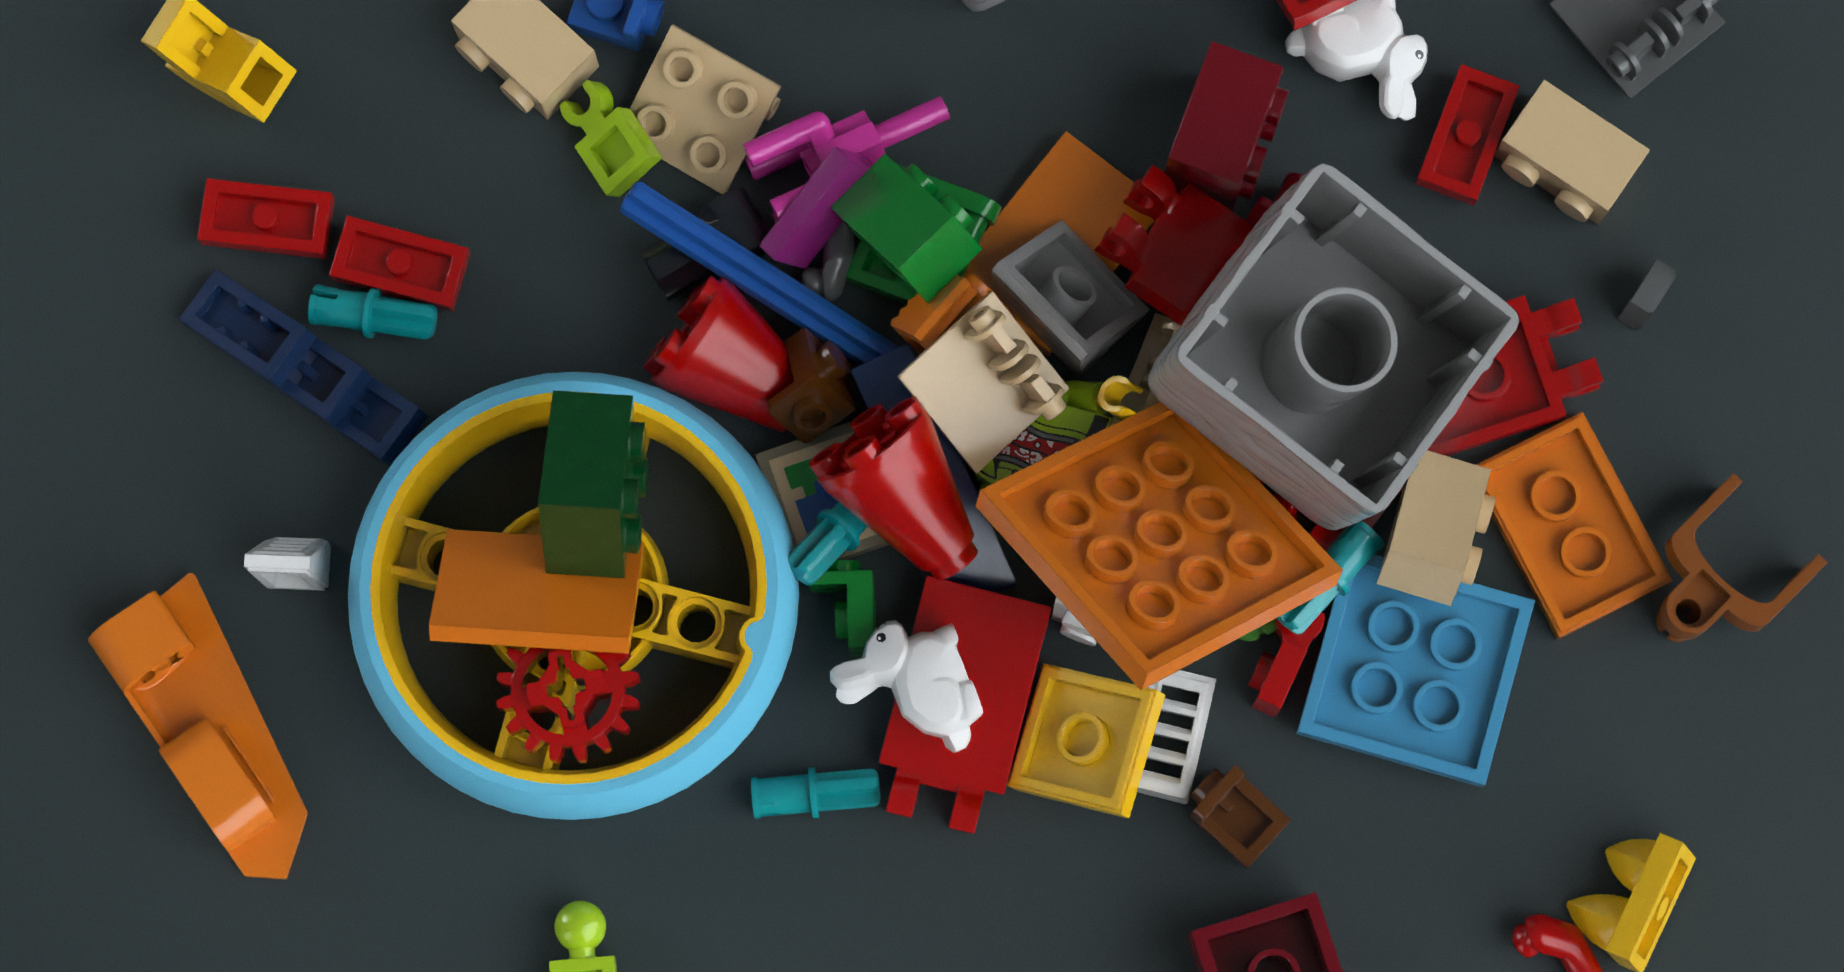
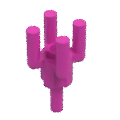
(814, 137)

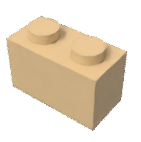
(526, 48)
(1570, 154)
(1435, 529)

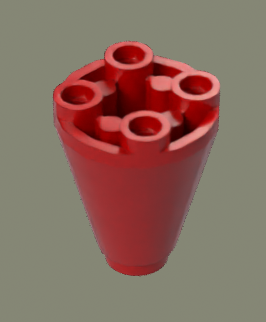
(723, 355)
(901, 486)

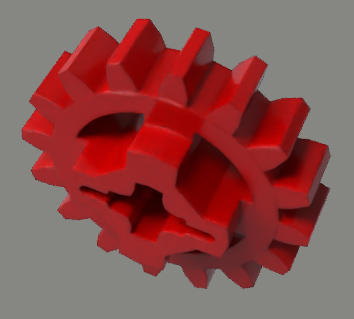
(538, 698)

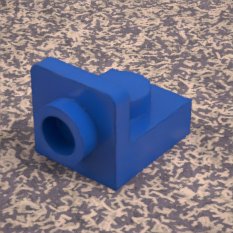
(617, 21)

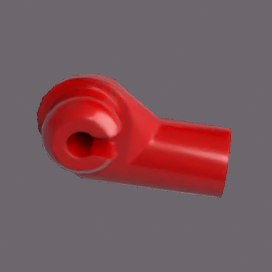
(1555, 939)

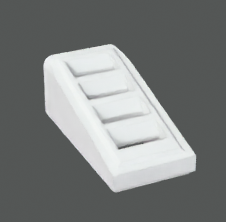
(290, 563)
(1167, 786)

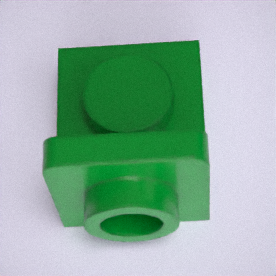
(856, 616)

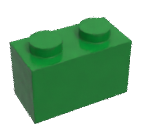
(907, 226)

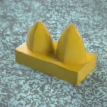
(1633, 925)

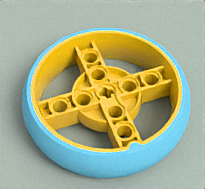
(748, 639)

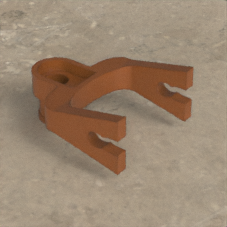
(1707, 592)

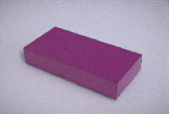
(809, 219)

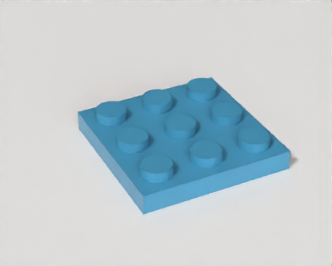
(1417, 675)

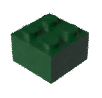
(592, 484)

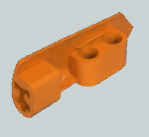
(208, 726)

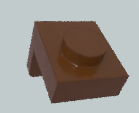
(819, 389)
(1237, 815)

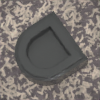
(1648, 295)

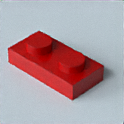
(1467, 135)
(266, 218)
(400, 263)

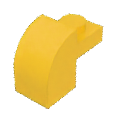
(218, 58)

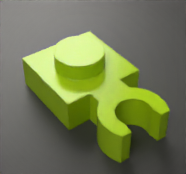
(614, 142)

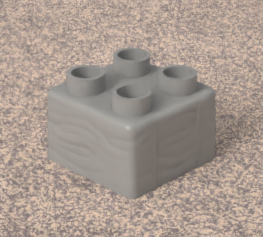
(1331, 350)

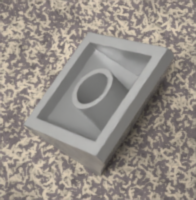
(1067, 296)

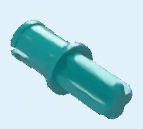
(371, 313)
(825, 543)
(1351, 552)
(815, 792)

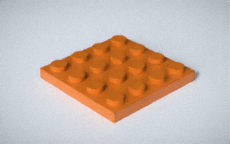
(1157, 542)

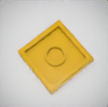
(1086, 740)

